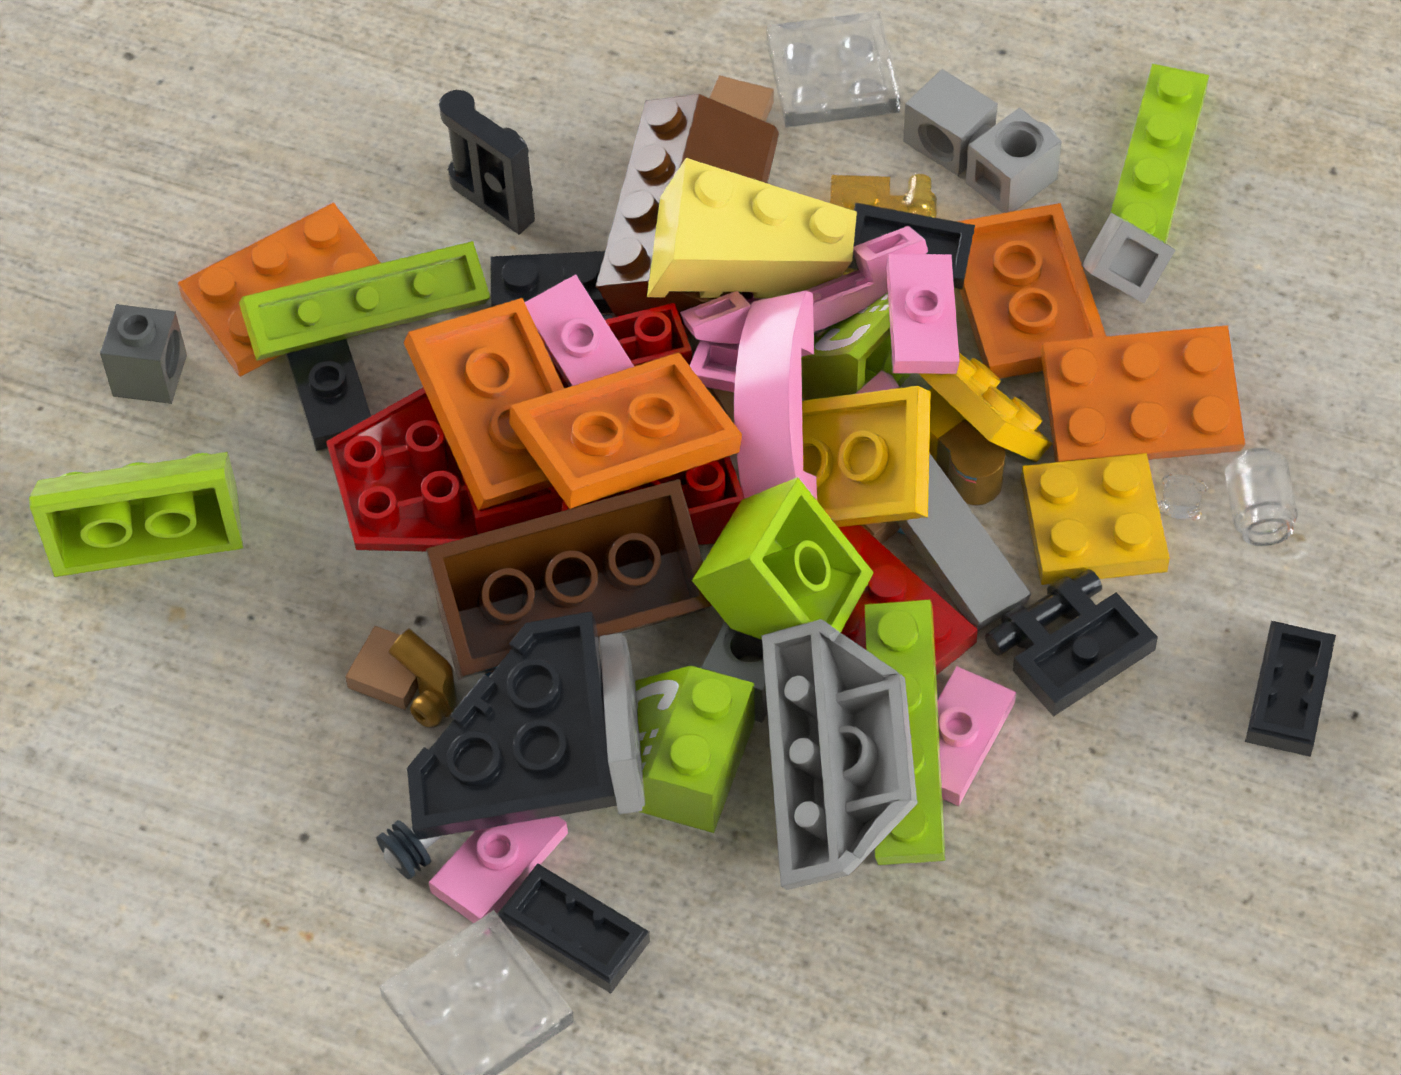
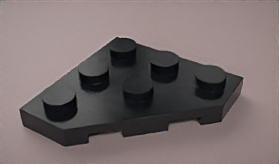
(521, 739)

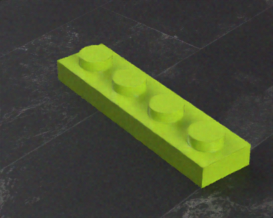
(1160, 149)
(364, 300)
(904, 640)

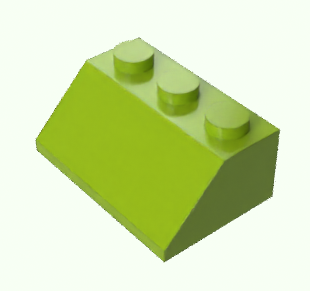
(138, 513)

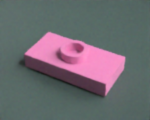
(922, 313)
(576, 333)
(969, 721)
(494, 865)

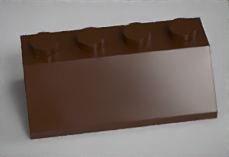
(666, 136)
(615, 557)

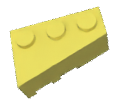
(745, 236)

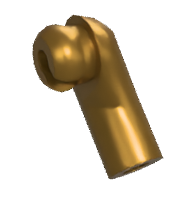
(433, 676)

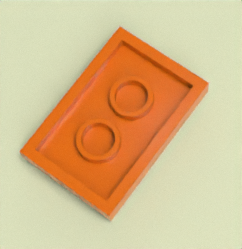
(295, 254)
(1025, 288)
(472, 377)
(1143, 395)
(624, 429)

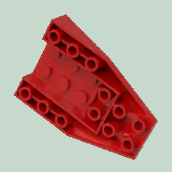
(410, 493)

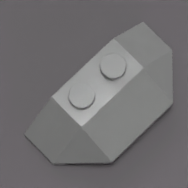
(835, 751)

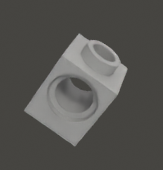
(946, 119)
(1013, 161)
(1127, 258)

